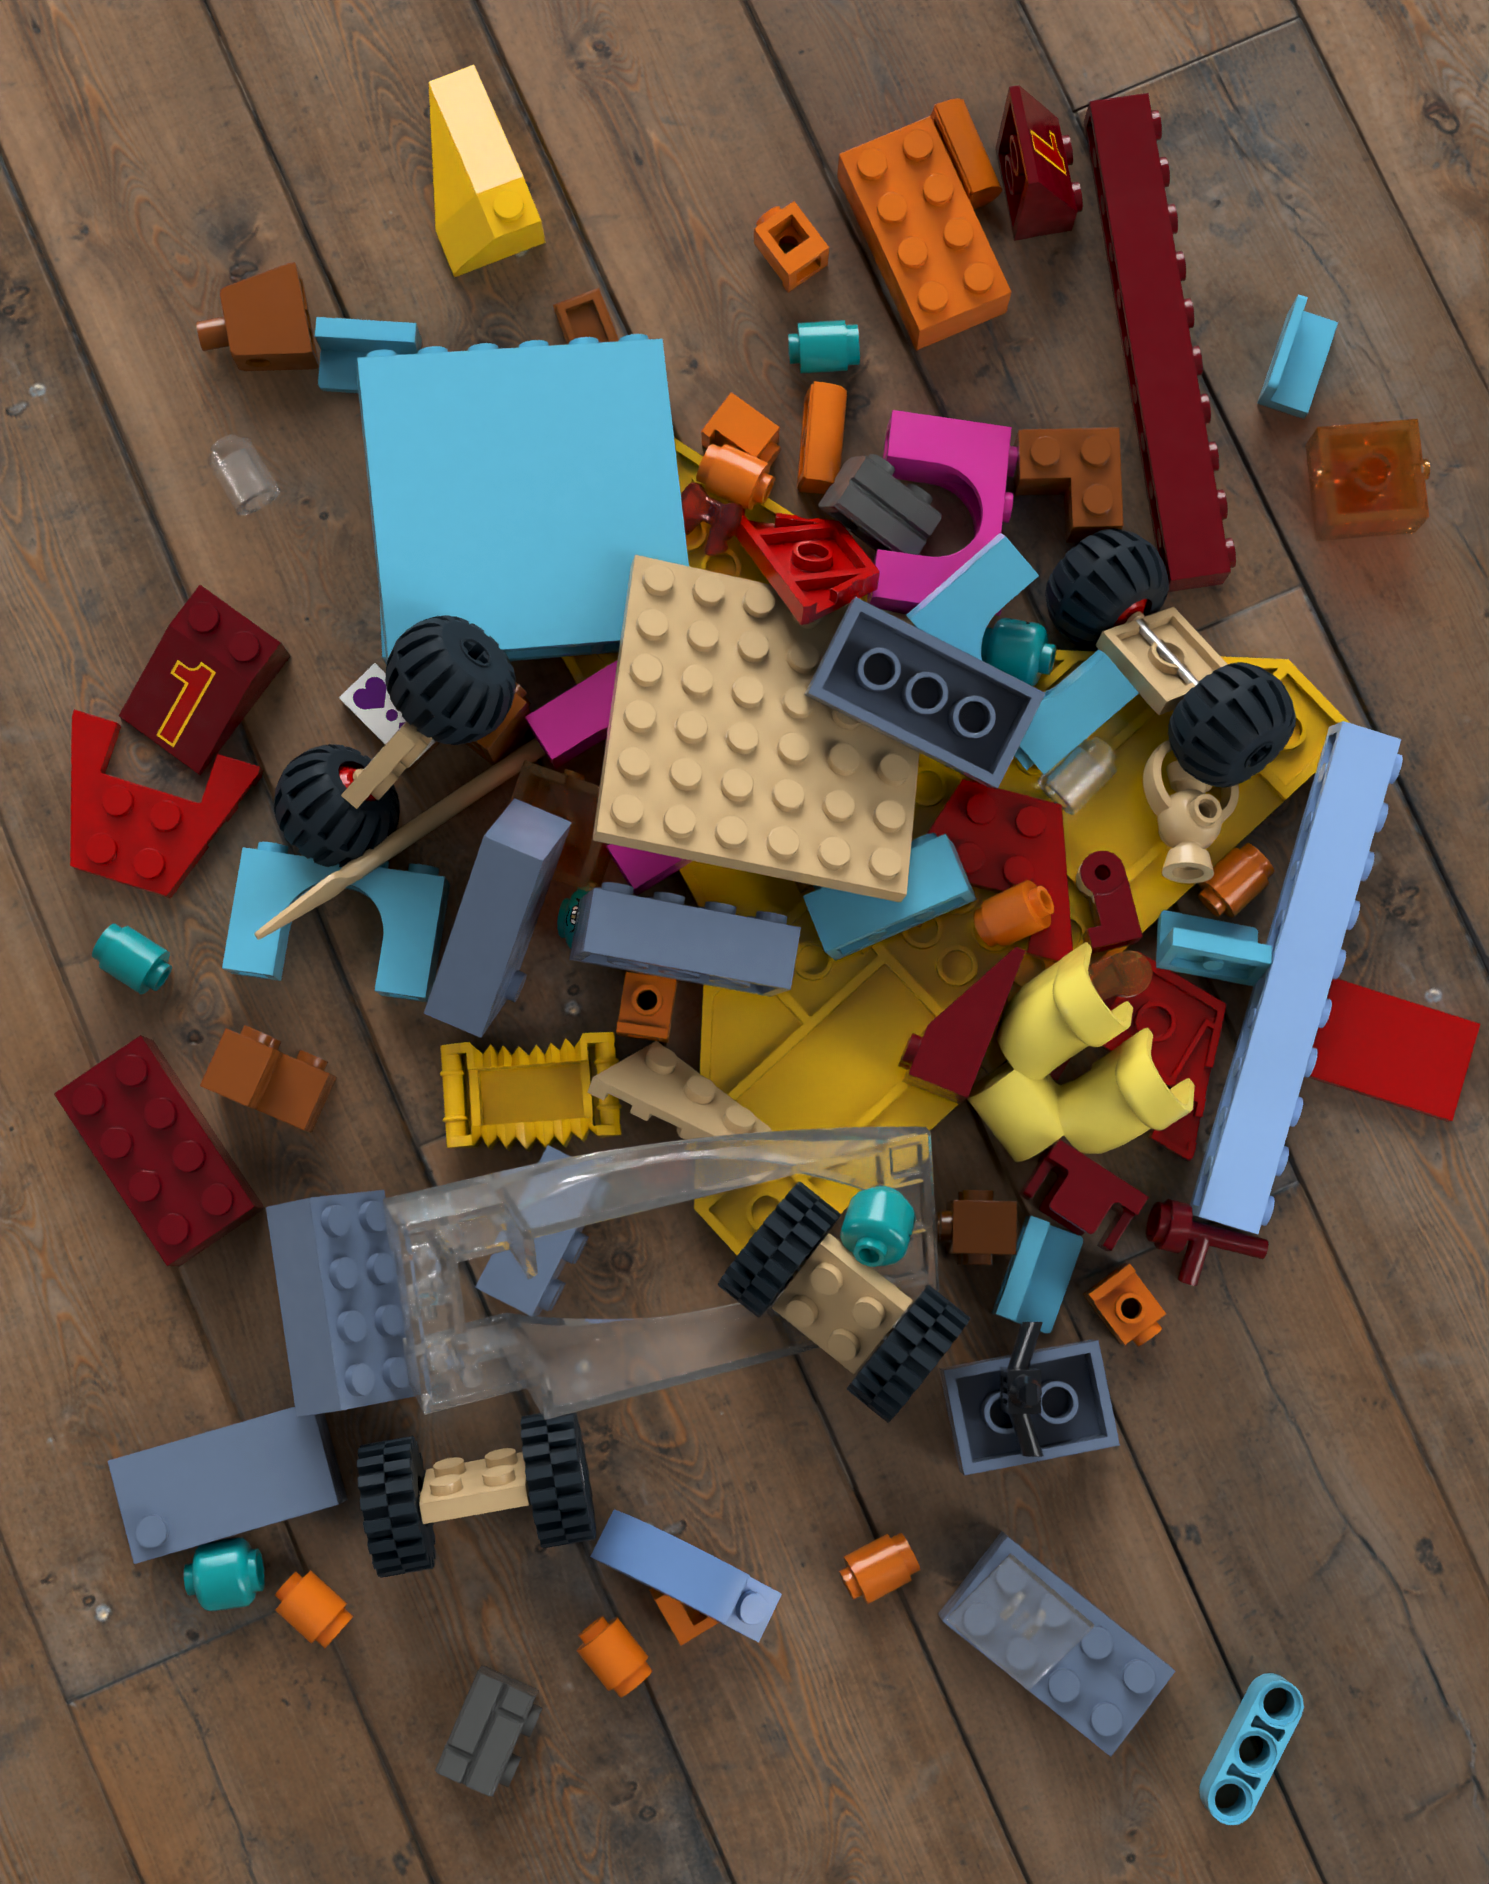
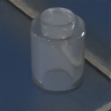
(242, 474)
(1079, 774)

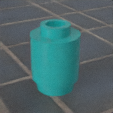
(824, 346)
(132, 958)

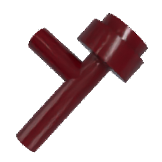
(1171, 1227)

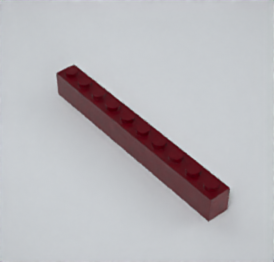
(1157, 342)

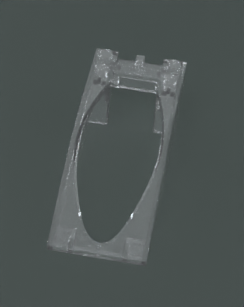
(601, 1361)

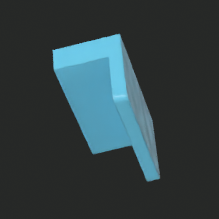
(347, 339)
(1297, 361)
(1210, 948)
(1038, 1274)

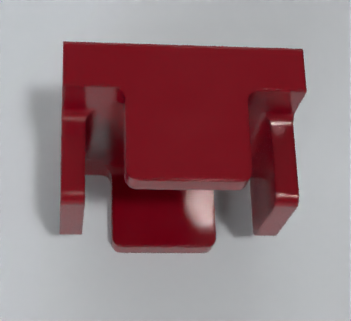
(1083, 1194)

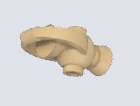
(1186, 819)

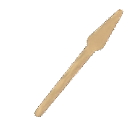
(406, 835)

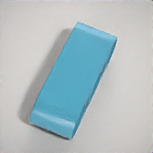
(1255, 1774)

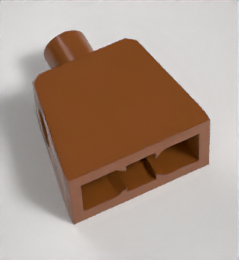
(264, 323)

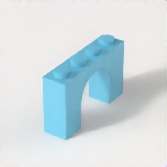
(959, 615)
(408, 902)

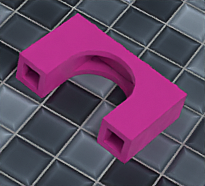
(968, 461)
(571, 727)

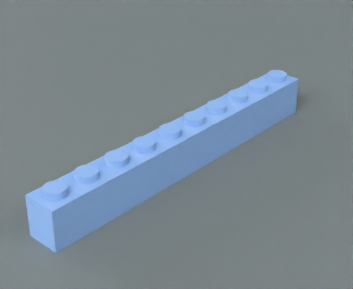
(1292, 994)

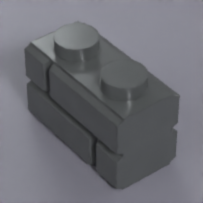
(880, 506)
(488, 1731)

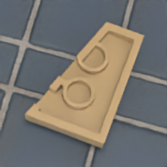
(673, 1091)

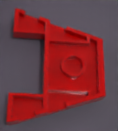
(138, 831)
(1008, 841)
(1184, 1045)

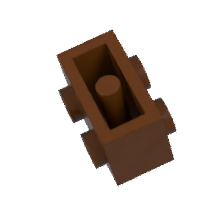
(977, 1227)

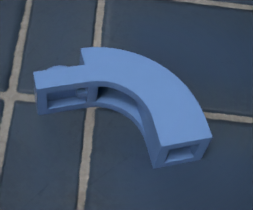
(686, 1574)

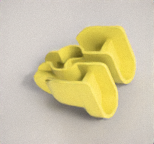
(1099, 1110)

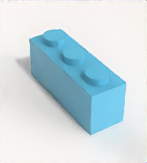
(855, 921)

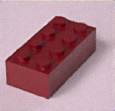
(159, 1151)

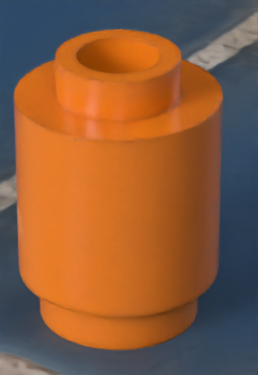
(735, 476)
(1236, 881)
(1014, 914)
(879, 1567)
(312, 1608)
(614, 1655)

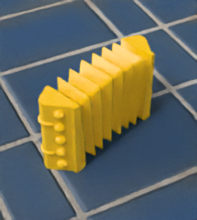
(527, 1095)

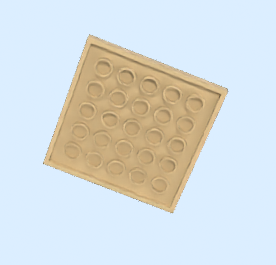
(726, 754)

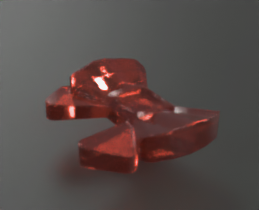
(722, 517)

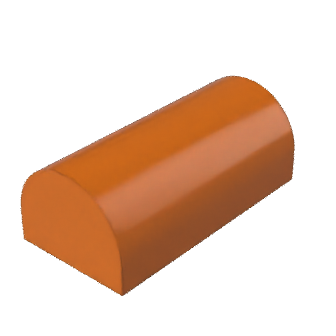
(966, 151)
(821, 437)

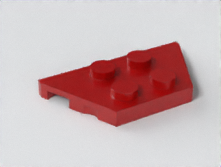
(809, 563)

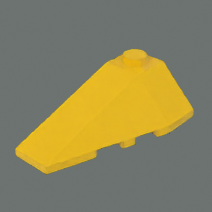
(477, 183)

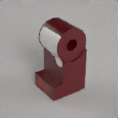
(1110, 900)

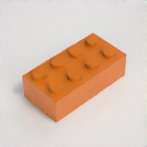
(923, 233)

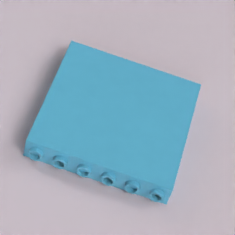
(520, 487)

